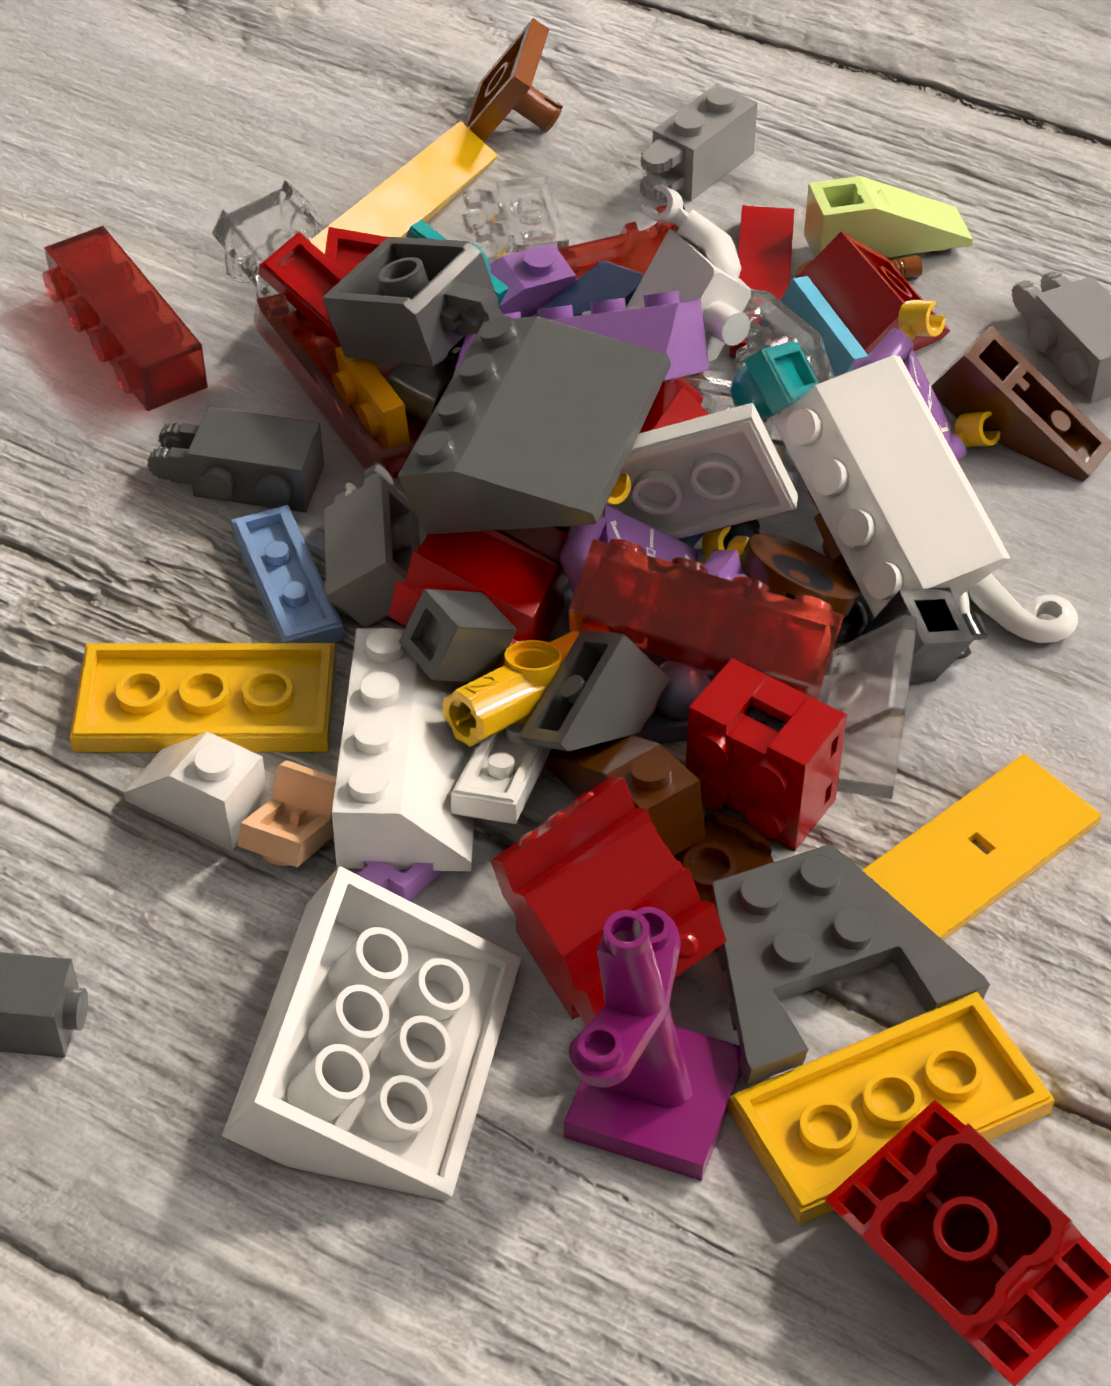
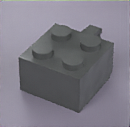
(412, 301)

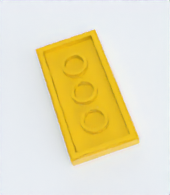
(169, 692)
(842, 1108)

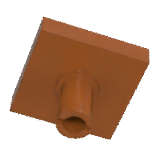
(510, 87)

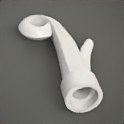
(1023, 622)

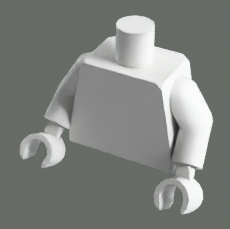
(700, 265)

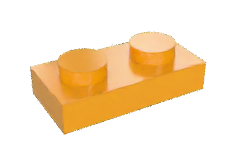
(372, 398)

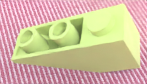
(880, 218)

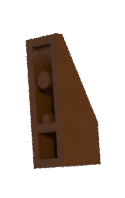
(1023, 405)
(653, 779)

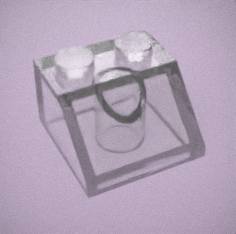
(872, 688)

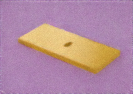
(1015, 815)

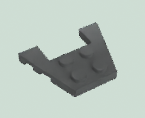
(811, 926)

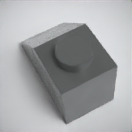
(596, 695)

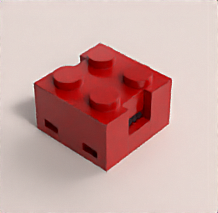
(765, 752)

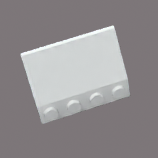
(375, 1043)

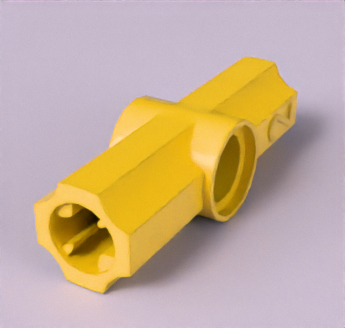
(508, 692)

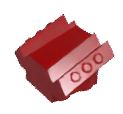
(511, 567)
(580, 871)
(975, 1240)

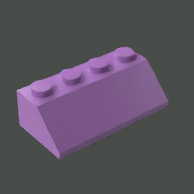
(661, 326)

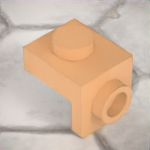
(294, 820)

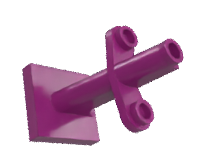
(643, 1080)

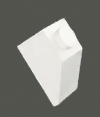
(203, 787)

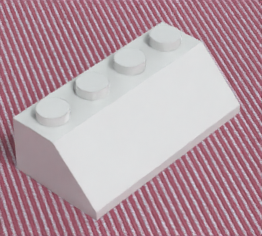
(889, 485)
(398, 764)

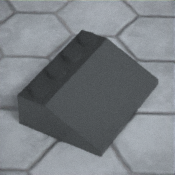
(531, 428)

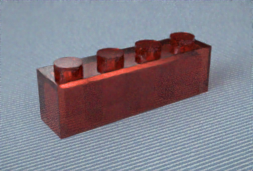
(125, 318)
(703, 618)

